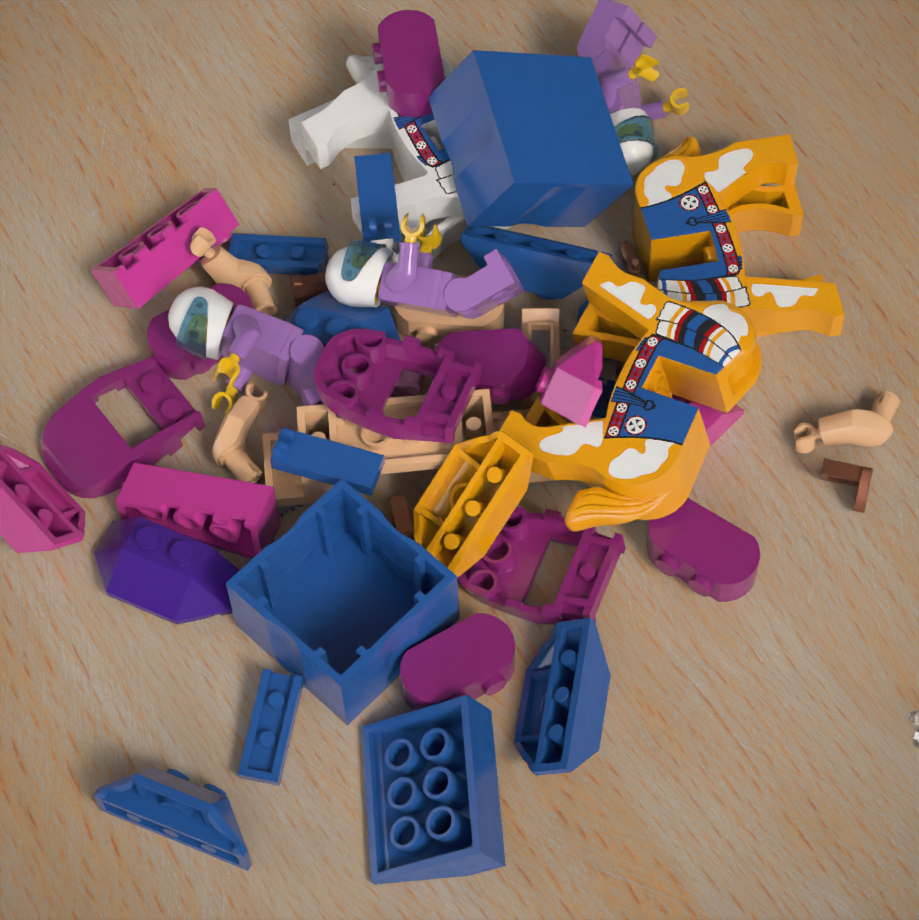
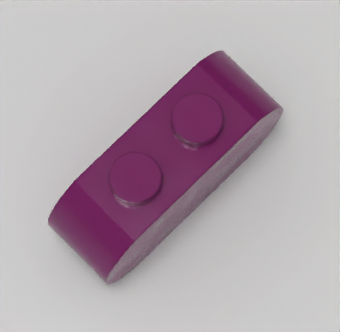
(409, 61)
(162, 341)
(508, 360)
(704, 552)
(460, 661)

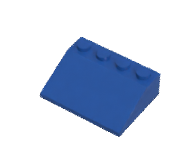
(433, 793)

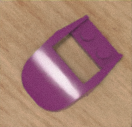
(363, 368)
(88, 451)
(513, 560)

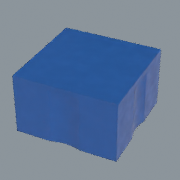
(529, 139)
(343, 600)

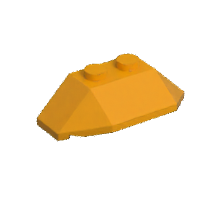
(472, 499)

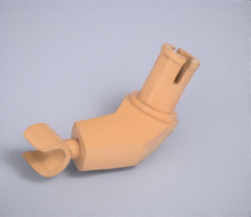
(228, 269)
(851, 426)
(232, 434)

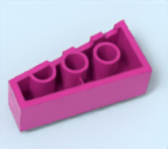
(163, 250)
(204, 507)

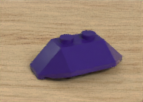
(163, 571)

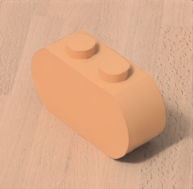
(433, 327)

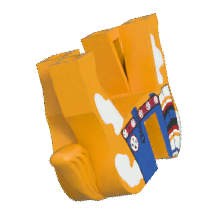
(690, 225)
(648, 445)

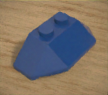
(541, 264)
(327, 317)
(563, 700)
(178, 811)

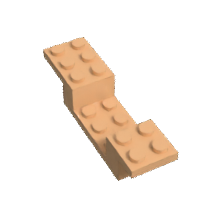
(398, 453)

